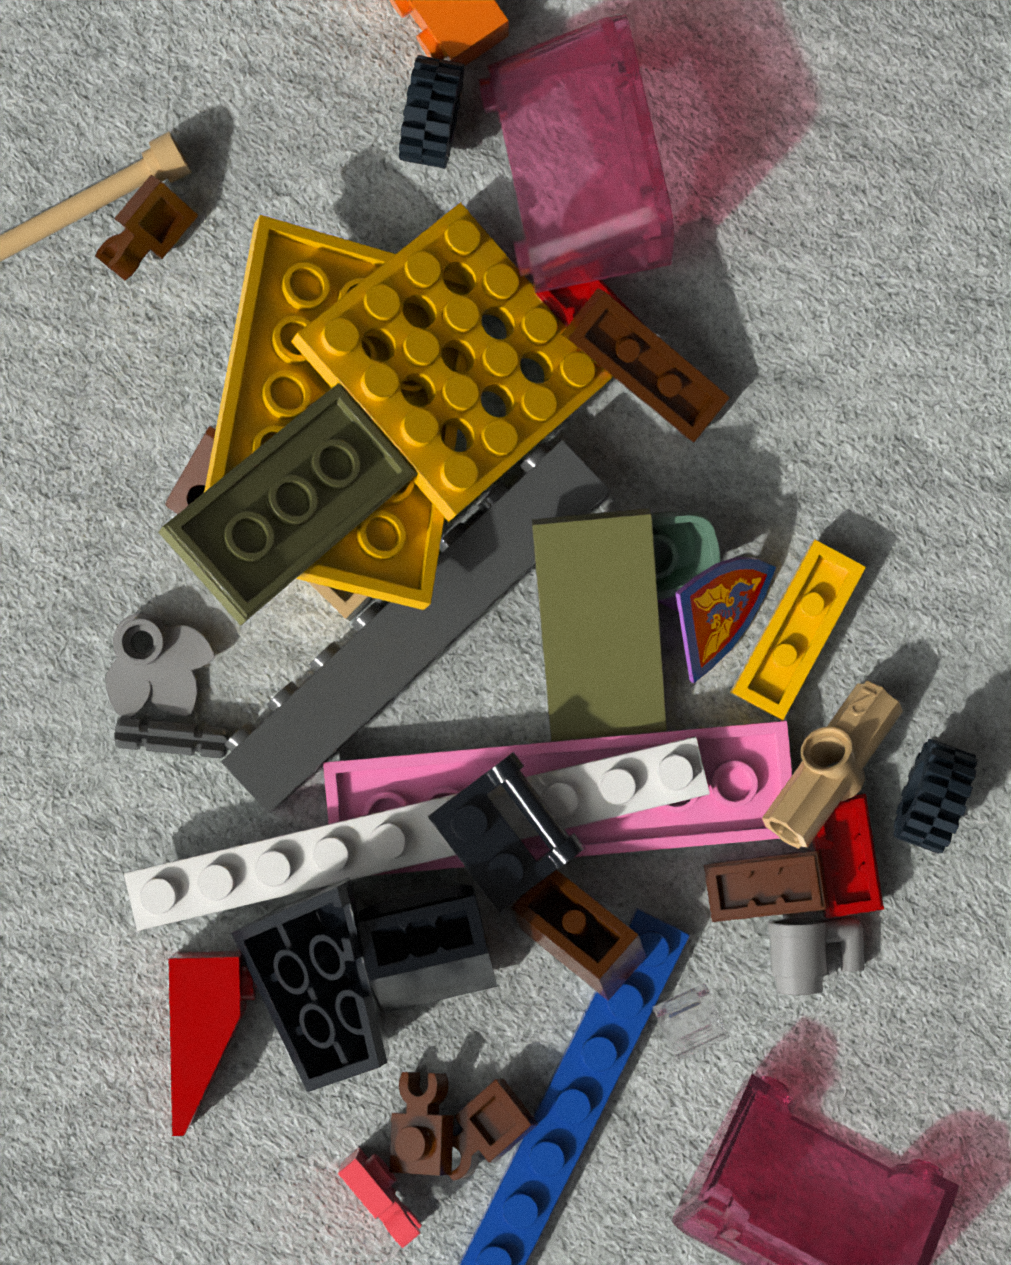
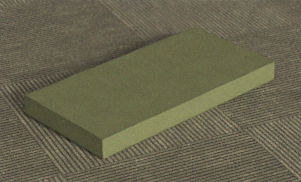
(287, 503)
(600, 624)

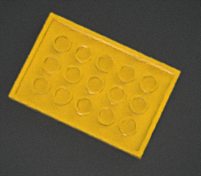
(268, 383)

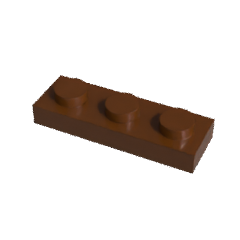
(645, 365)

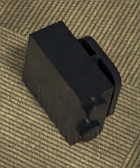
(425, 947)

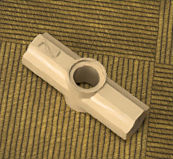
(818, 789)

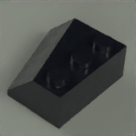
(317, 985)

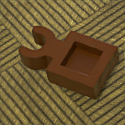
(490, 1127)
(421, 1136)

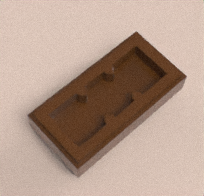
(766, 885)

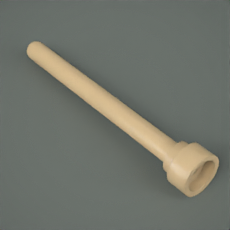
(161, 160)

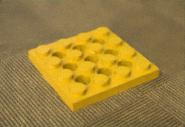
(415, 354)

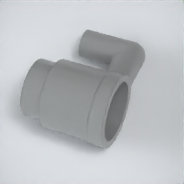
(800, 951)

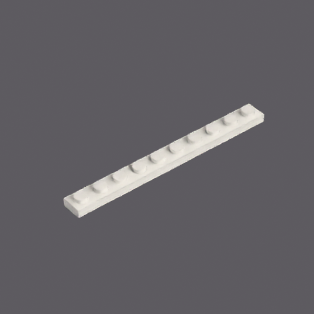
(403, 836)

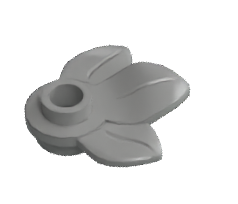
(162, 673)

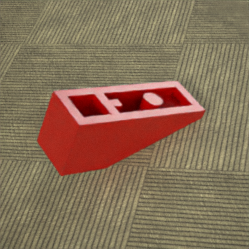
(205, 1010)

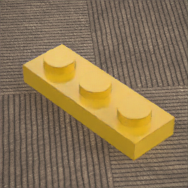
(798, 629)

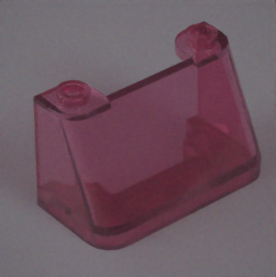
(582, 157)
(800, 1197)

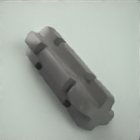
(171, 737)

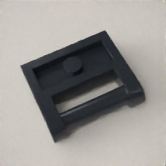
(489, 843)

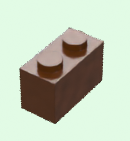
(579, 933)

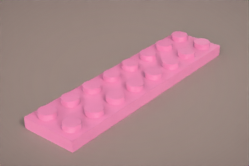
(741, 764)

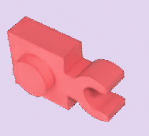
(372, 1185)

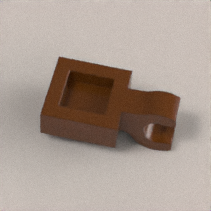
(152, 222)

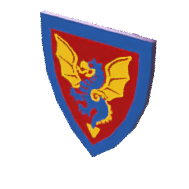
(718, 609)

